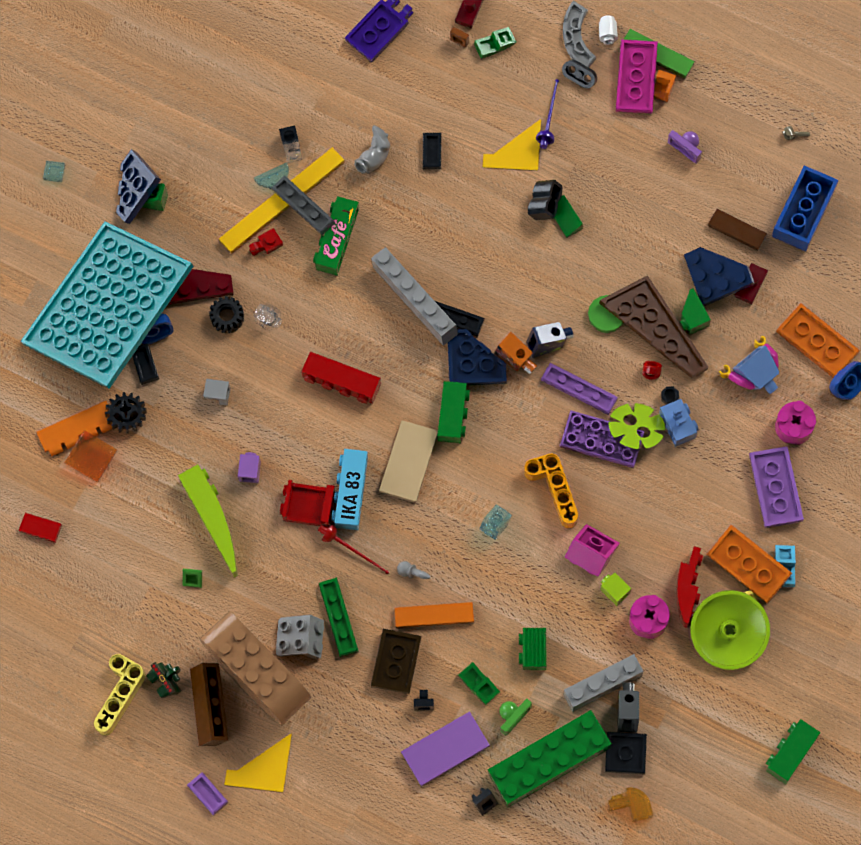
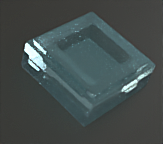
(54, 171)

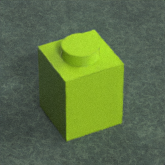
(615, 588)

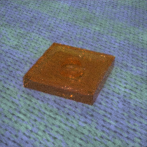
(90, 456)

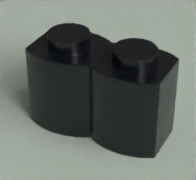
(545, 200)

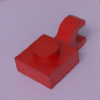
(268, 241)

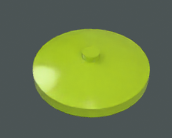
(730, 629)

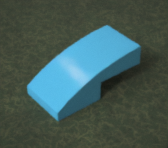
(786, 556)

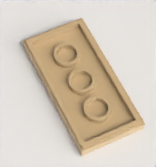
(408, 461)

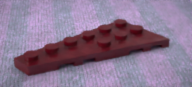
(203, 285)

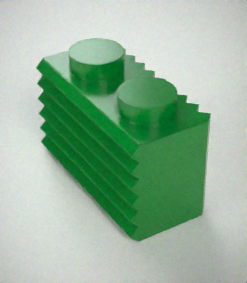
(534, 649)

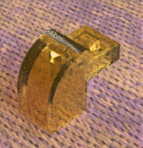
(636, 801)

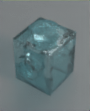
(495, 522)

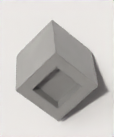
(217, 390)

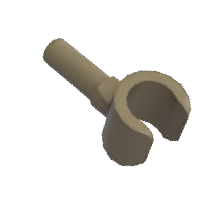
(789, 133)

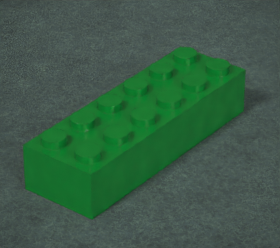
(549, 758)

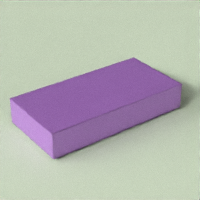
(207, 793)

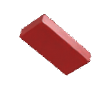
(40, 527)

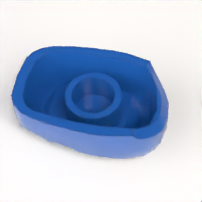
(160, 330)
(847, 381)

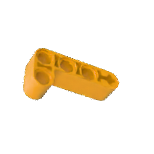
(556, 490)

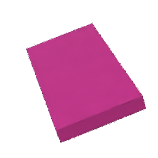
(636, 76)

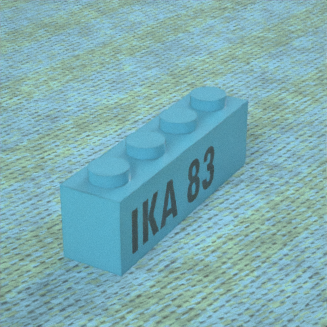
(351, 489)

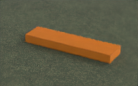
(434, 615)

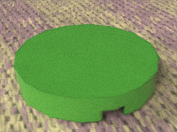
(602, 318)

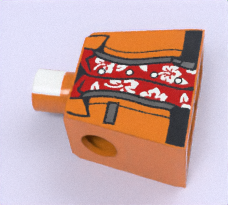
(510, 349)

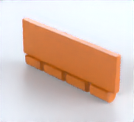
(71, 428)

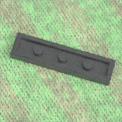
(303, 205)

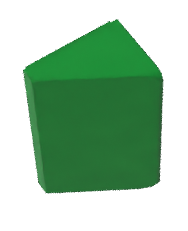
(567, 218)

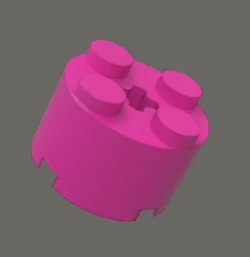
(795, 433)
(652, 606)

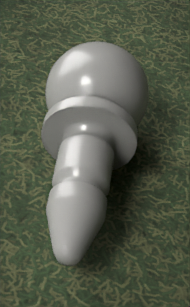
(406, 569)

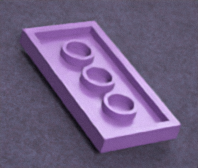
(776, 487)

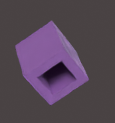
(249, 467)

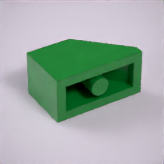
(694, 314)

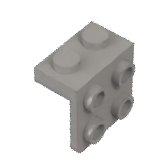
(300, 636)

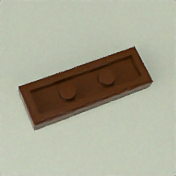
(737, 229)

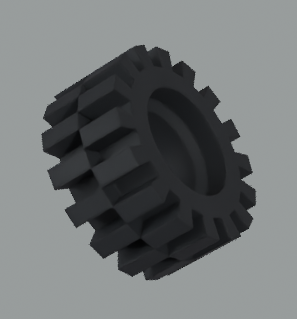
(223, 304)

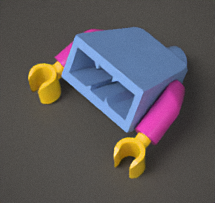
(756, 369)

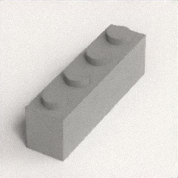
(603, 682)

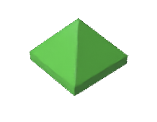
(192, 578)

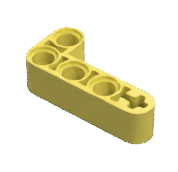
(115, 696)

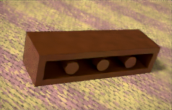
(209, 704)

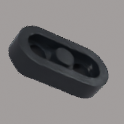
(580, 74)

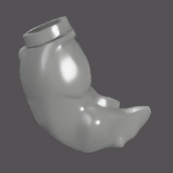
(376, 155)

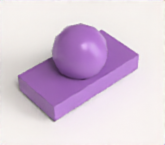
(686, 144)

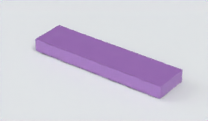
(579, 388)

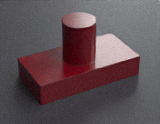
(468, 12)
(750, 293)

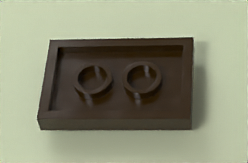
(396, 661)

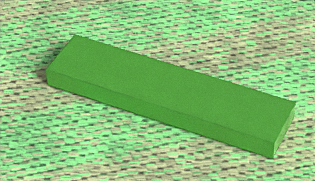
(666, 57)

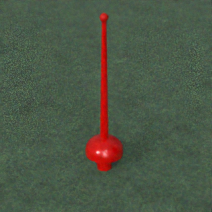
(330, 534)

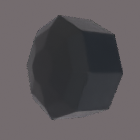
(669, 395)

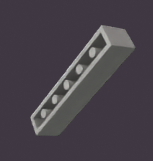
(414, 296)

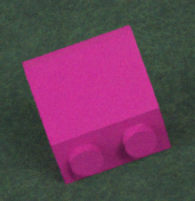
(591, 550)

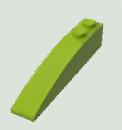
(208, 507)

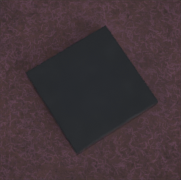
(626, 753)

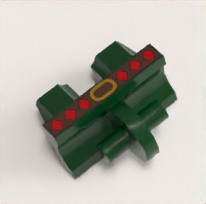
(167, 676)

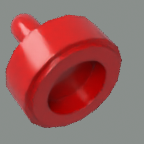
(653, 368)

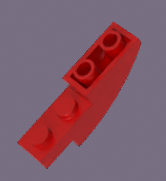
(685, 592)

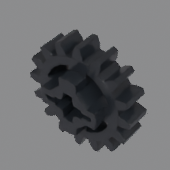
(116, 413)

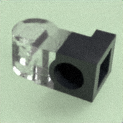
(290, 144)

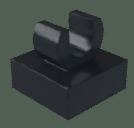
(423, 703)
(485, 801)

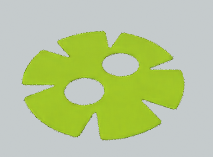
(642, 415)

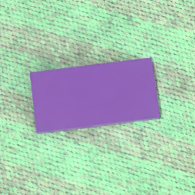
(593, 438)
(445, 749)

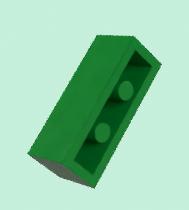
(453, 412)
(792, 750)

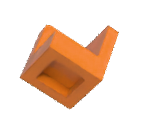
(664, 85)

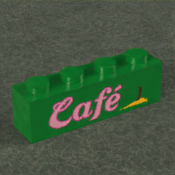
(336, 239)

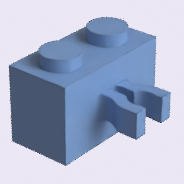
(678, 422)

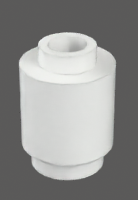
(608, 30)

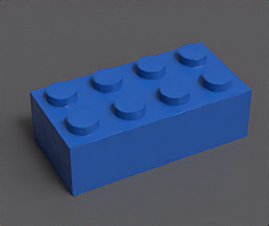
(805, 208)

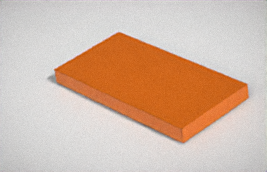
(817, 340)
(749, 564)

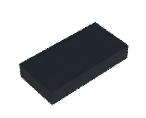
(432, 150)
(145, 364)

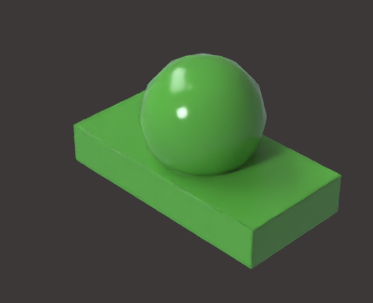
(513, 714)

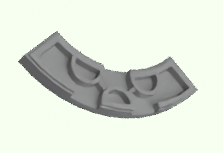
(572, 35)

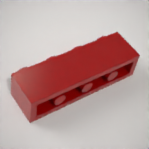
(341, 377)

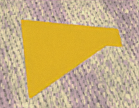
(518, 153)
(265, 770)

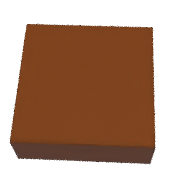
(459, 37)

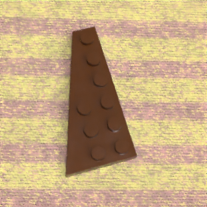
(650, 317)

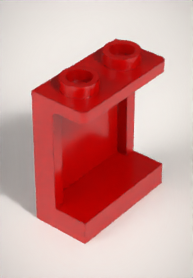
(307, 504)

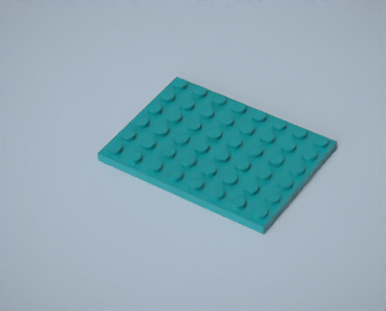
(107, 304)

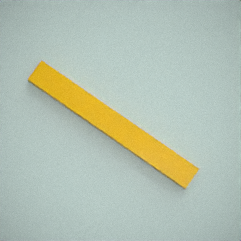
(275, 205)

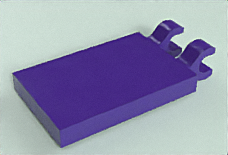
(379, 28)

